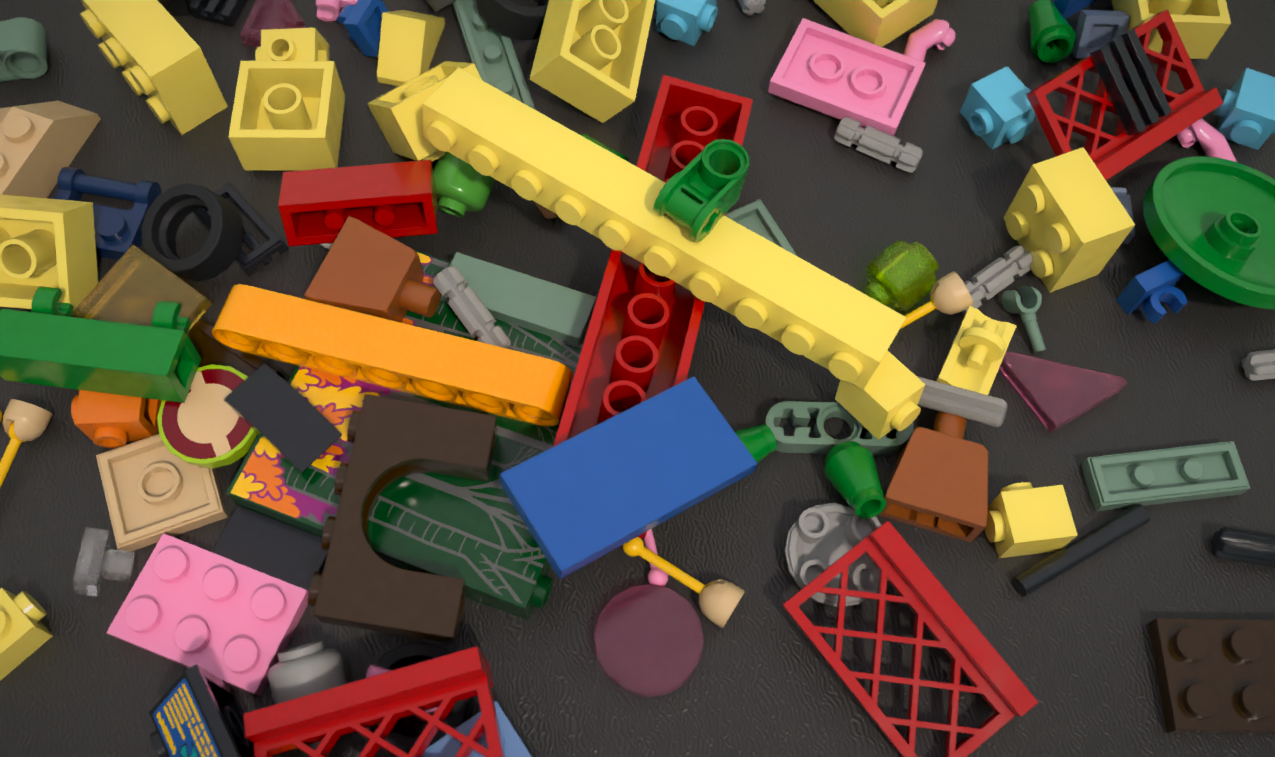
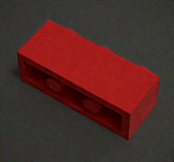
(388, 197)

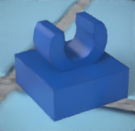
(364, 24)
(1152, 288)

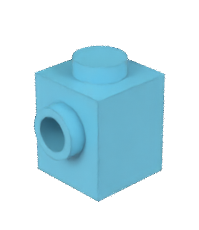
(685, 18)
(999, 108)
(1248, 109)

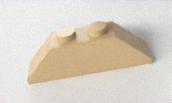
(39, 143)

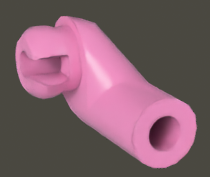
(1211, 140)

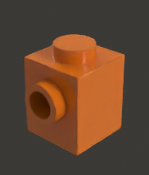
(114, 418)

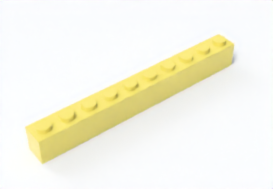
(615, 203)

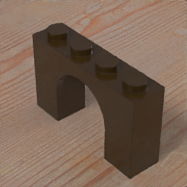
(389, 443)

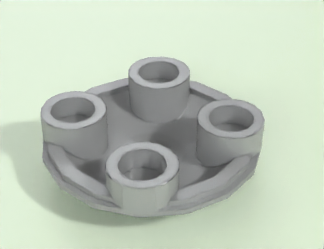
(820, 539)

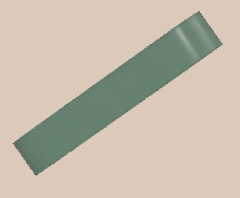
(822, 443)

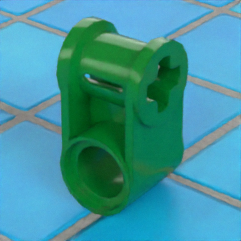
(705, 188)

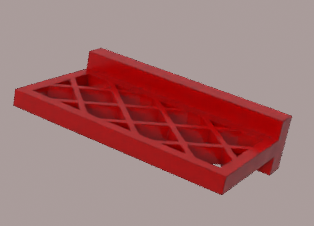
(1120, 149)
(946, 623)
(383, 701)

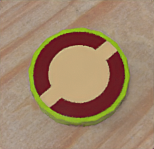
(205, 427)

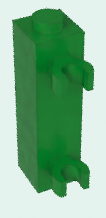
(97, 354)

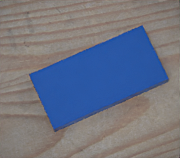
(626, 475)

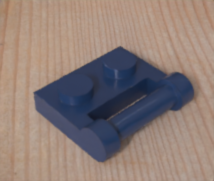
(114, 227)

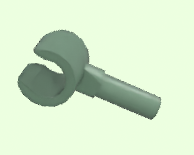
(1030, 304)

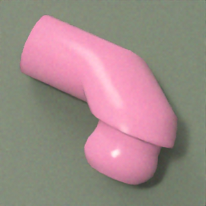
(934, 33)

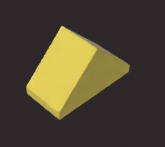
(406, 45)

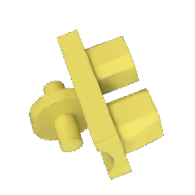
(976, 352)

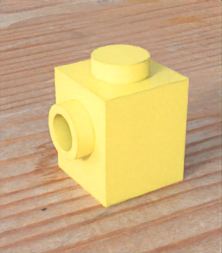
(292, 45)
(887, 400)
(1029, 520)

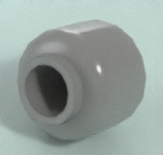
(306, 671)

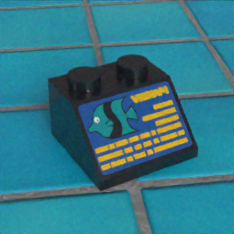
(199, 719)

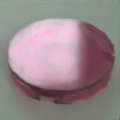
(648, 640)

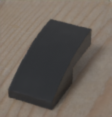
(283, 418)

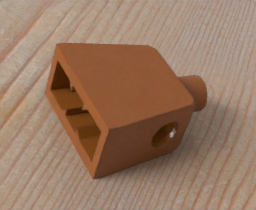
(372, 275)
(940, 481)

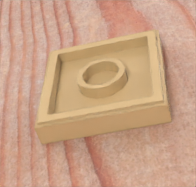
(156, 493)

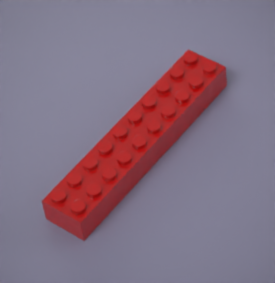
(644, 321)

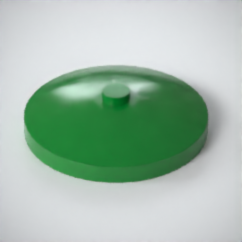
(1217, 226)

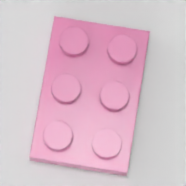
(846, 77)
(210, 614)

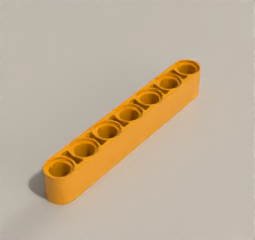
(394, 355)

